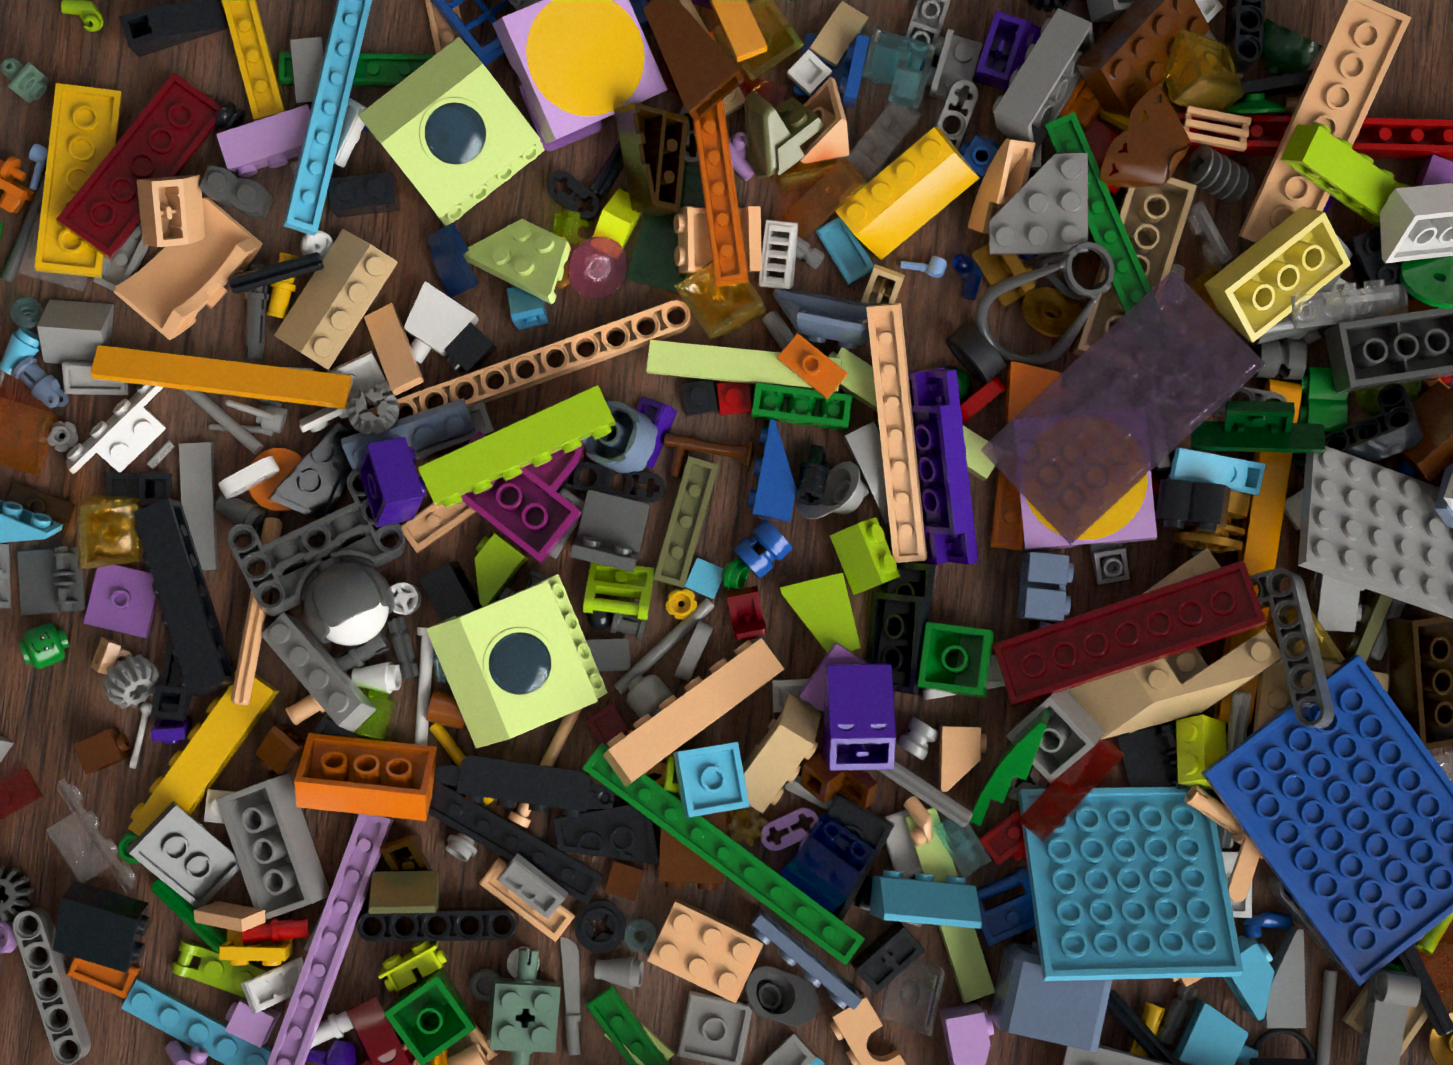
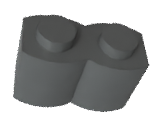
(232, 192)

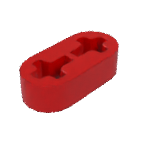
(981, 398)

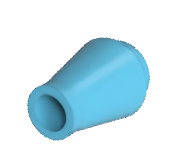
(20, 346)

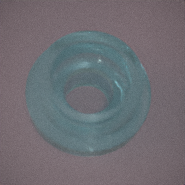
(24, 306)
(648, 928)

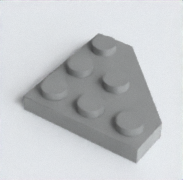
(1046, 212)

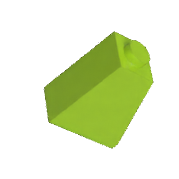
(824, 610)

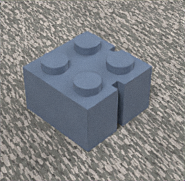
(1044, 586)

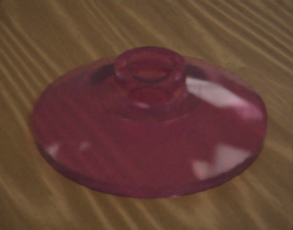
(608, 274)

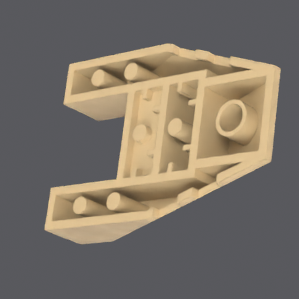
(1175, 684)

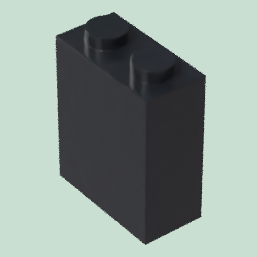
(101, 926)

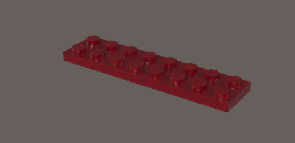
(1129, 633)

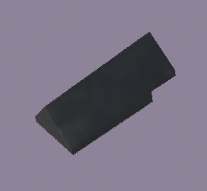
(899, 623)

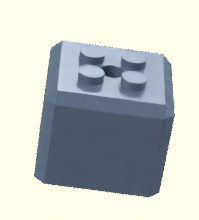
(1047, 1010)

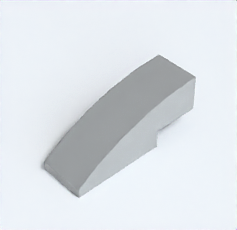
(867, 453)

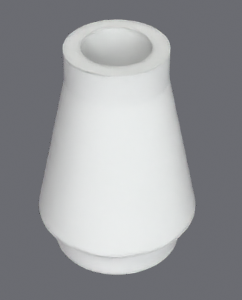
(378, 677)

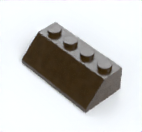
(1423, 675)

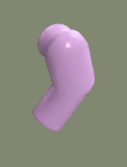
(738, 148)

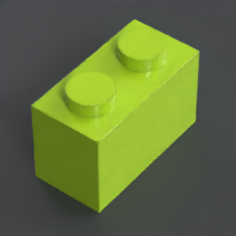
(865, 555)

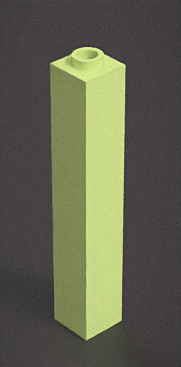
(861, 386)

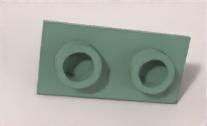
(26, 81)

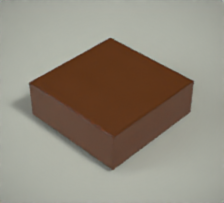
(624, 880)

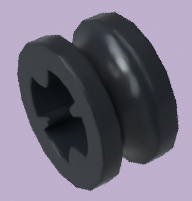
(230, 117)

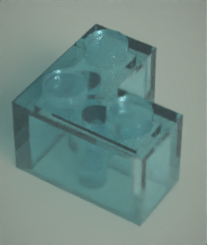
(900, 63)

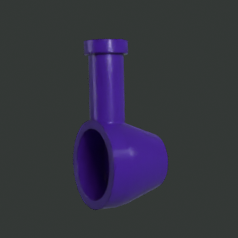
(338, 1054)

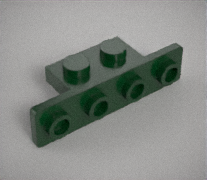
(1259, 428)

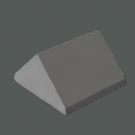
(74, 330)

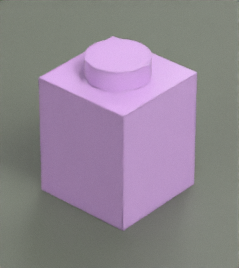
(251, 1027)

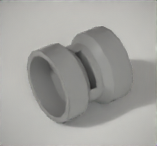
(917, 739)

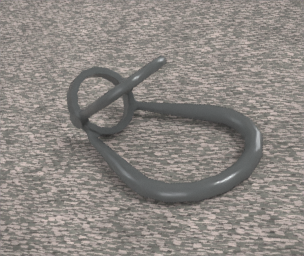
(1076, 292)

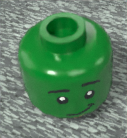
(43, 645)

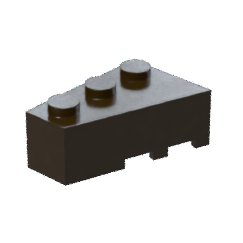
(652, 157)

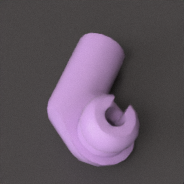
(180, 1057)

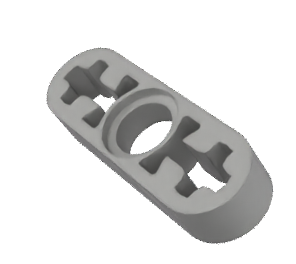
(966, 104)

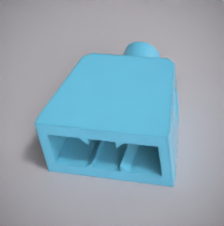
(1212, 1039)

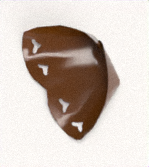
(1152, 145)

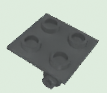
(50, 581)

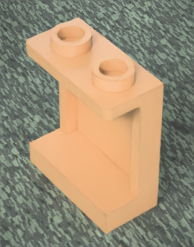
(694, 243)

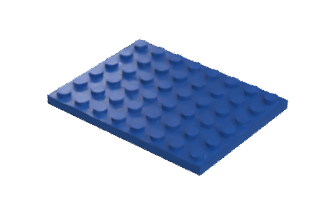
(1348, 819)

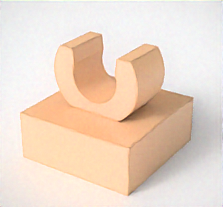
(106, 655)

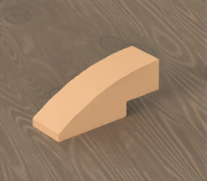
(1001, 182)

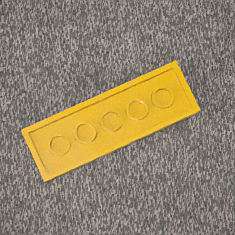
(79, 140)

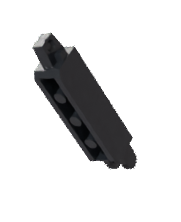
(526, 783)

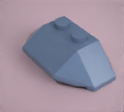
(825, 316)

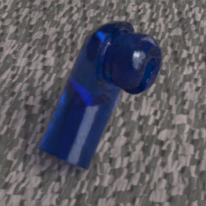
(970, 274)

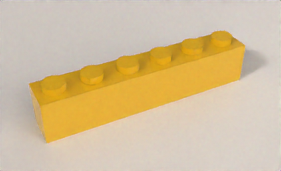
(206, 754)

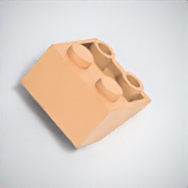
(171, 210)

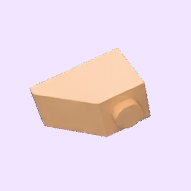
(958, 753)

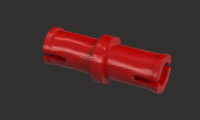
(277, 930)

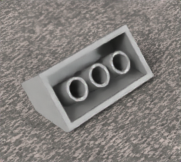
(1045, 79)
(273, 847)

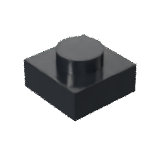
(699, 397)

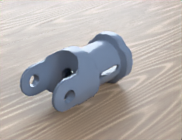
(41, 385)

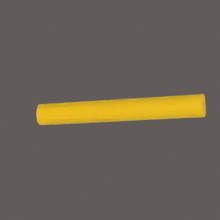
(451, 748)

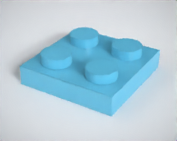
(711, 779)

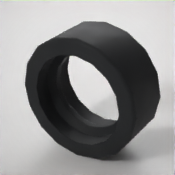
(975, 353)

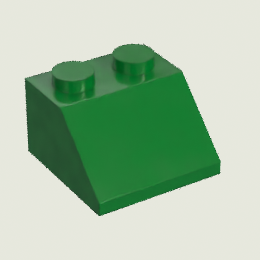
(956, 659)
(430, 1017)

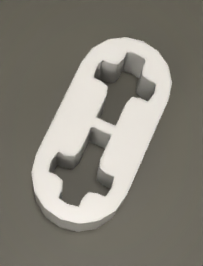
(249, 477)

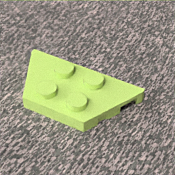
(523, 257)

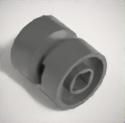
(1282, 358)

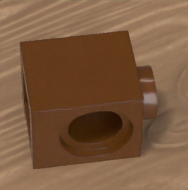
(102, 750)

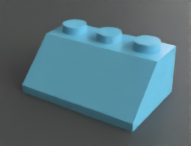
(925, 900)

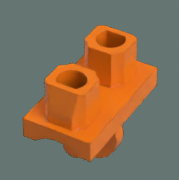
(14, 192)

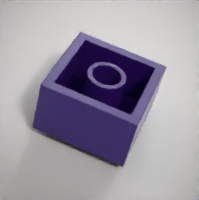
(391, 481)

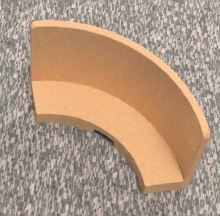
(192, 275)

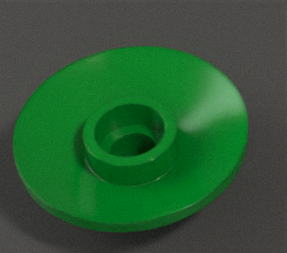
(1255, 104)

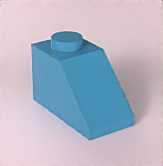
(526, 309)

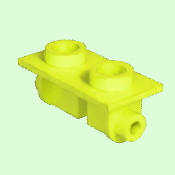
(400, 969)

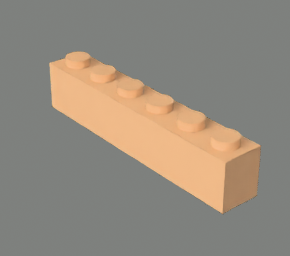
(692, 712)

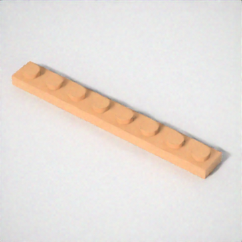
(896, 432)

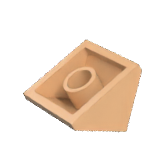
(833, 138)

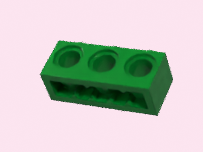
(801, 407)

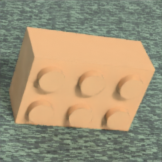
(705, 950)

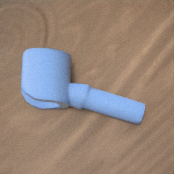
(39, 155)
(934, 269)

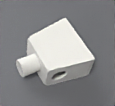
(435, 321)

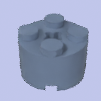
(629, 442)

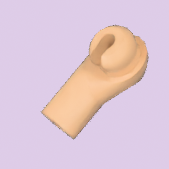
(923, 821)

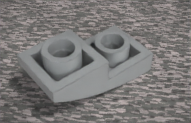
(927, 20)
(1109, 562)

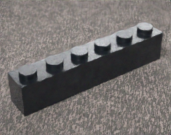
(184, 597)

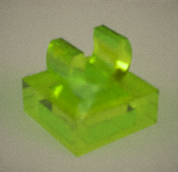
(567, 225)

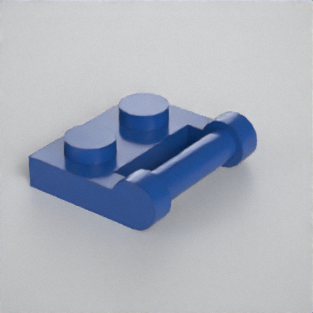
(1010, 916)

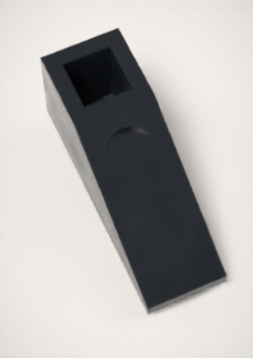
(172, 24)

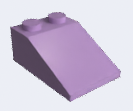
(967, 1034)

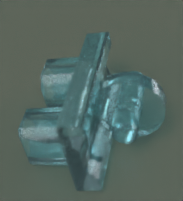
(962, 846)

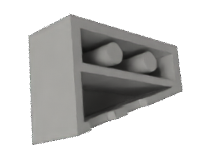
(1335, 603)

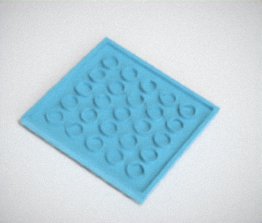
(1131, 889)

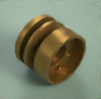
(1218, 541)

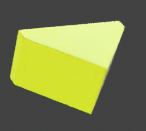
(617, 219)

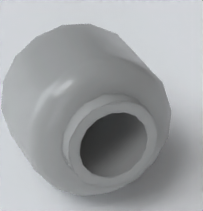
(647, 694)

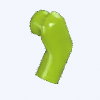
(86, 10)

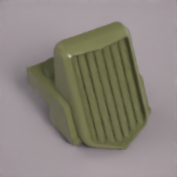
(777, 133)

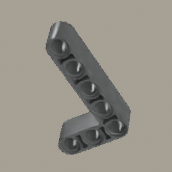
(1288, 636)

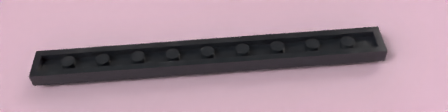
(499, 833)

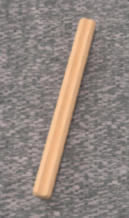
(253, 627)

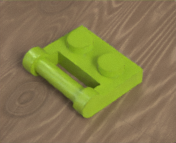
(620, 583)

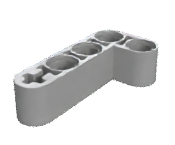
(1385, 1016)

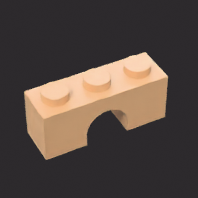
(855, 1028)

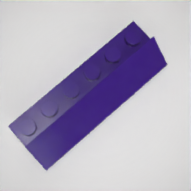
(942, 467)

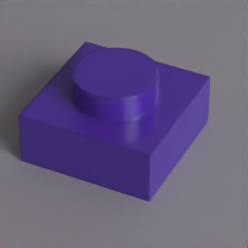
(170, 730)

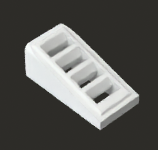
(765, 279)

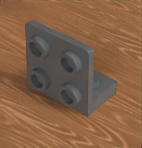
(611, 530)

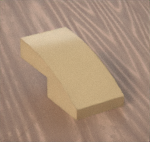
(838, 33)

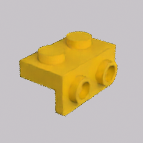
(241, 954)

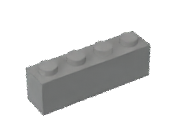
(318, 672)

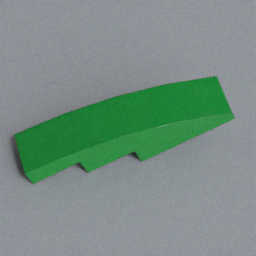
(1013, 762)

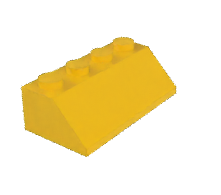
(907, 193)

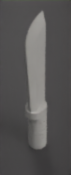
(571, 988)

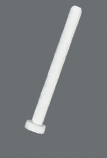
(424, 687)

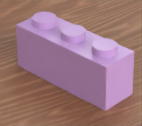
(264, 142)

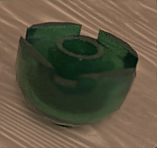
(1286, 49)

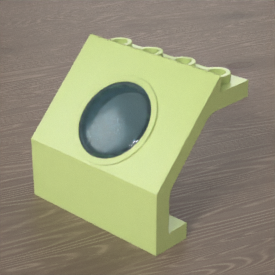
(453, 131)
(517, 662)

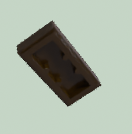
(40, 502)

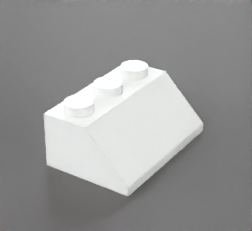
(1417, 223)

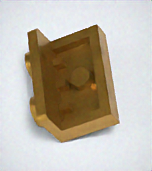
(1000, 267)

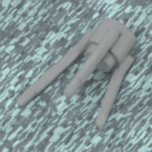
(270, 417)

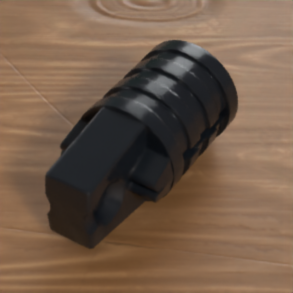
(813, 477)

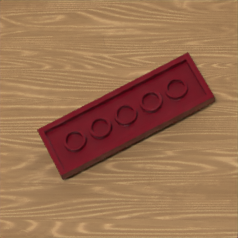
(152, 147)

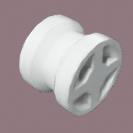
(402, 598)

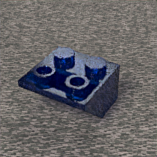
(828, 862)

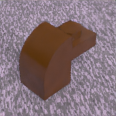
(826, 783)

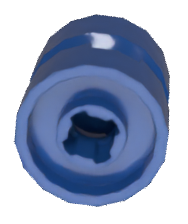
(770, 540)

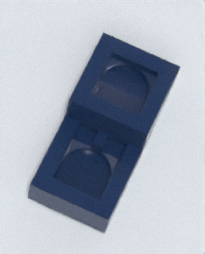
(447, 254)

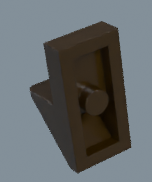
(405, 854)

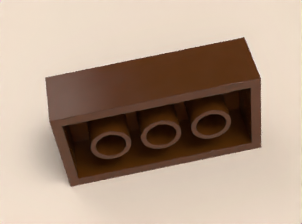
(1137, 51)

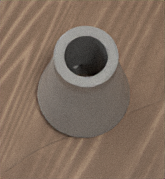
(621, 971)

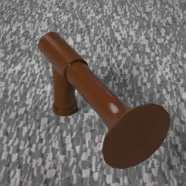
(681, 443)

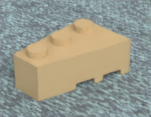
(781, 752)

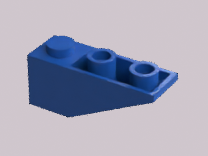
(776, 485)

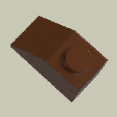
(280, 749)

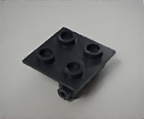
(1151, 757)

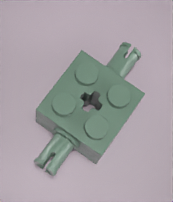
(509, 999)

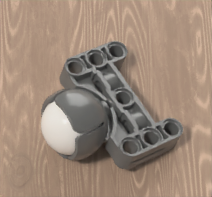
(337, 582)

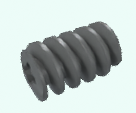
(1219, 175)

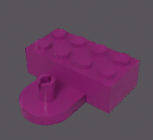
(529, 506)

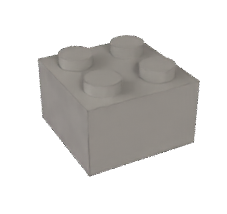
(1066, 737)

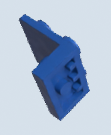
(848, 71)

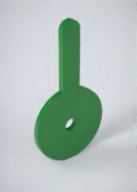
(1420, 280)

